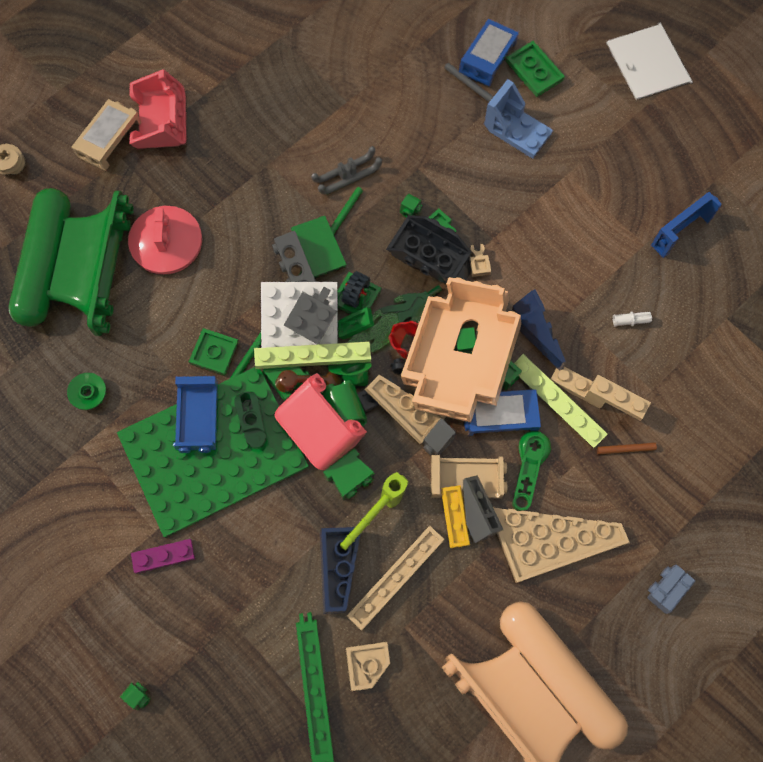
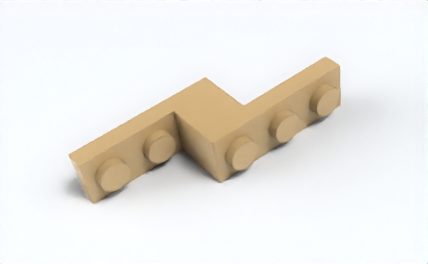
(601, 391)

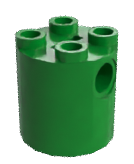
(345, 401)

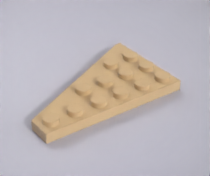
(547, 542)

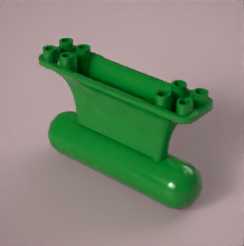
(68, 260)

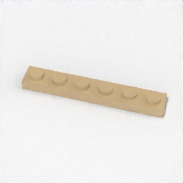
(395, 578)

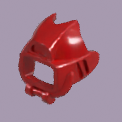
(398, 333)

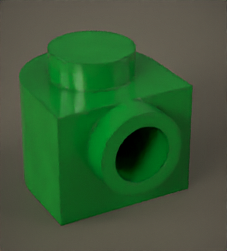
(410, 206)
(136, 696)

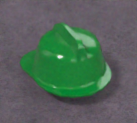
(352, 371)

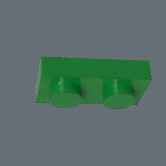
(355, 323)

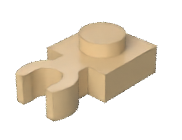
(479, 264)

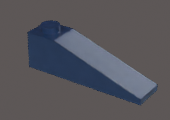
(537, 329)

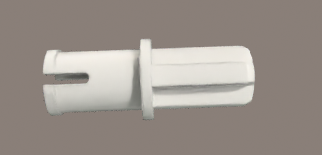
(632, 318)

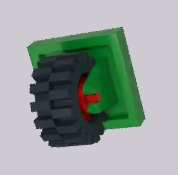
(357, 293)

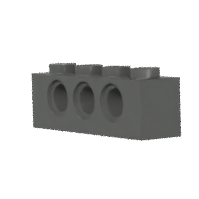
(291, 242)

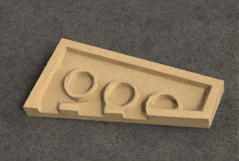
(401, 408)

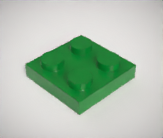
(213, 351)

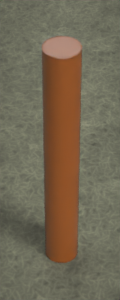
(626, 448)

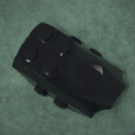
(431, 248)

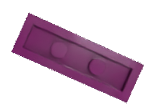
(163, 556)

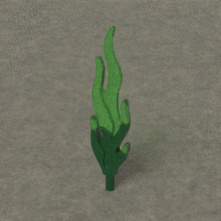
(412, 308)

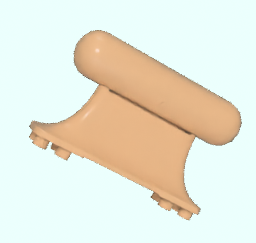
(539, 690)

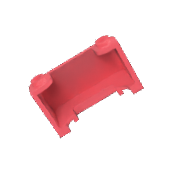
(160, 111)
(316, 425)

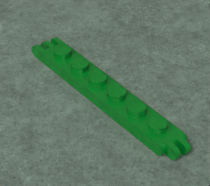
(314, 690)

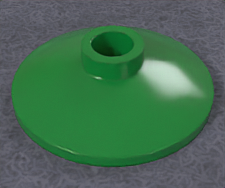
(80, 385)

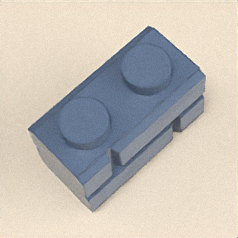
(670, 588)

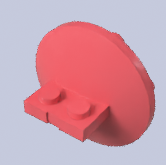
(165, 240)

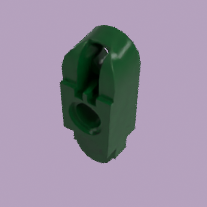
(254, 434)

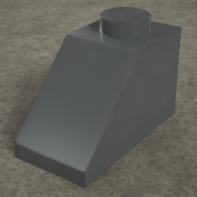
(438, 438)

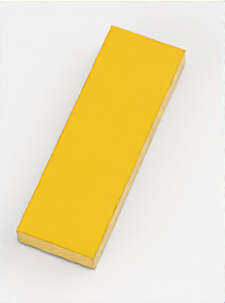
(455, 516)

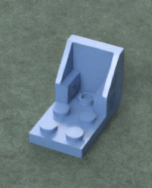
(508, 121)

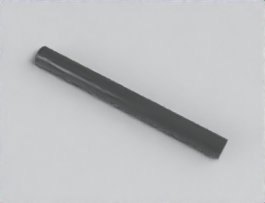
(468, 82)

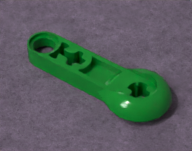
(530, 464)

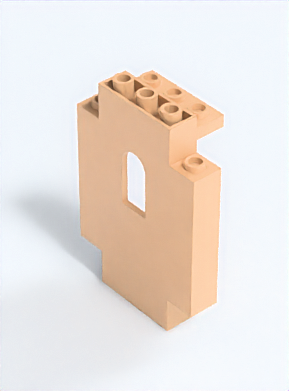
(451, 380)

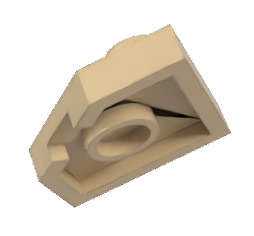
(367, 664)

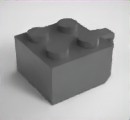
(311, 315)

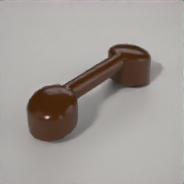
(288, 379)

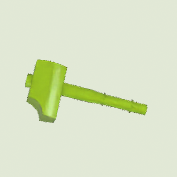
(391, 495)

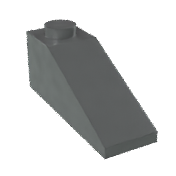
(479, 511)

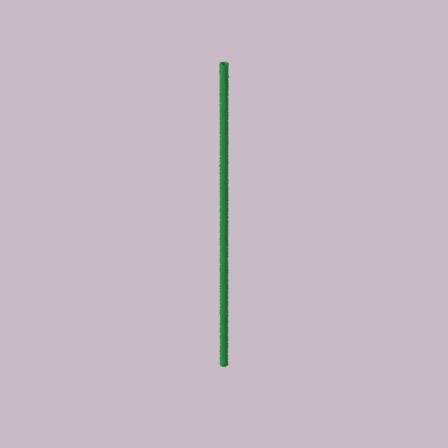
(334, 227)

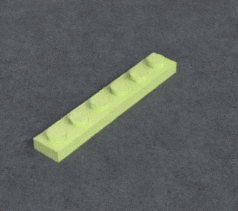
(312, 355)
(560, 402)

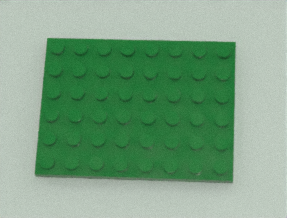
(198, 484)

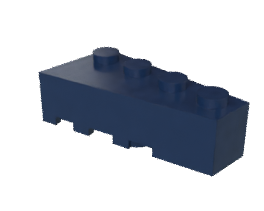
(336, 568)

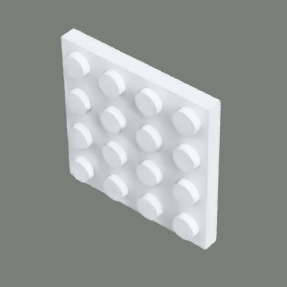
(277, 304)

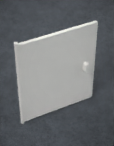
(650, 60)

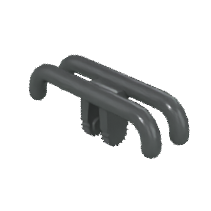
(347, 172)

